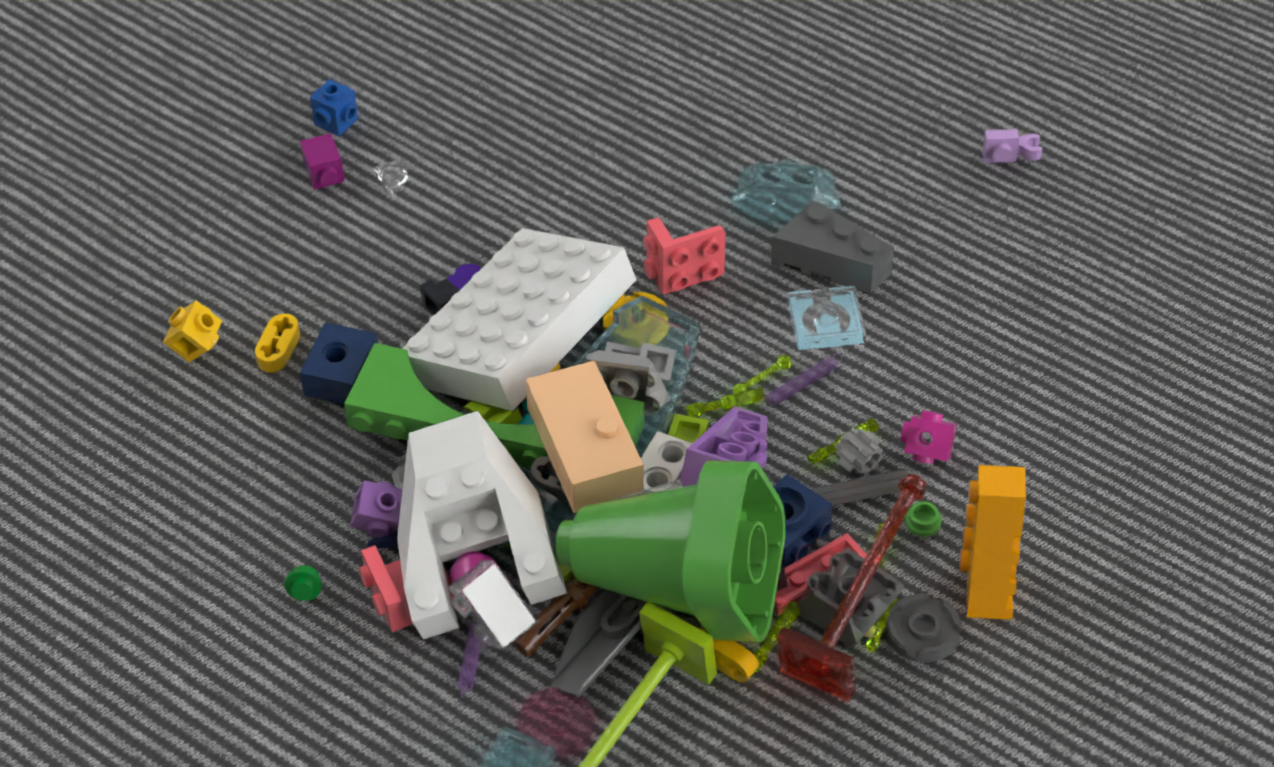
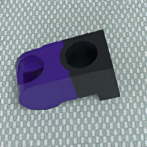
(436, 296)

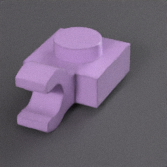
(1007, 144)

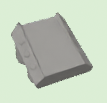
(631, 378)

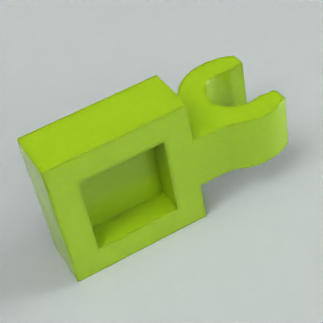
(494, 414)

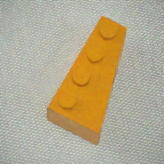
(993, 540)

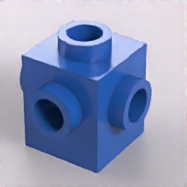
(334, 107)

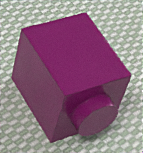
(322, 161)

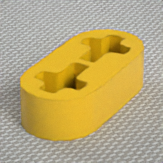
(283, 344)
(734, 659)

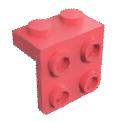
(683, 260)
(388, 588)

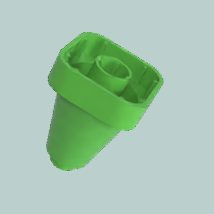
(689, 548)

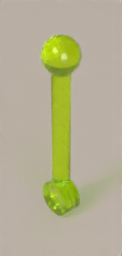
(783, 362)
(874, 642)

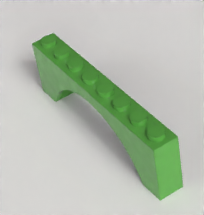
(395, 403)

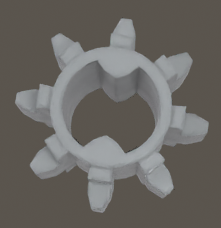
(859, 451)

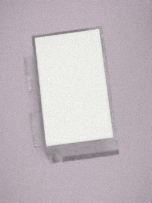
(491, 605)

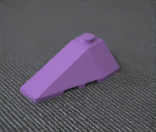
(735, 437)

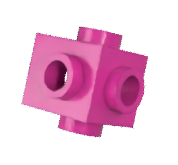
(940, 430)

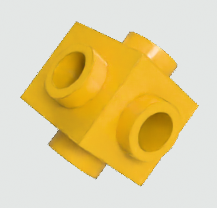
(192, 331)

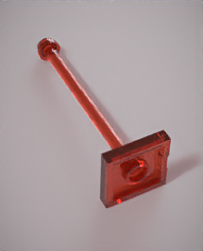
(819, 662)

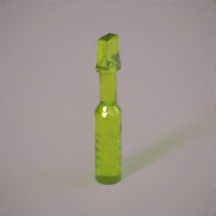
(727, 402)
(822, 453)
(785, 619)

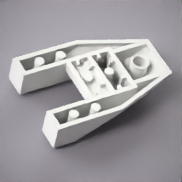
(460, 499)

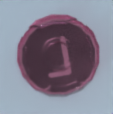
(564, 734)

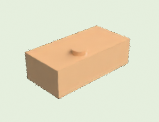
(584, 435)

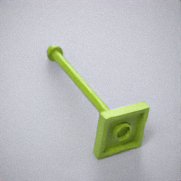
(674, 644)

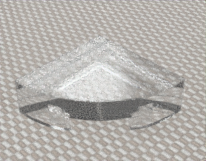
(392, 175)

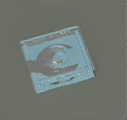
(826, 317)

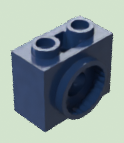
(335, 362)
(806, 518)

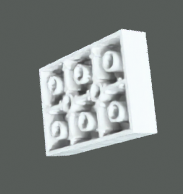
(518, 316)

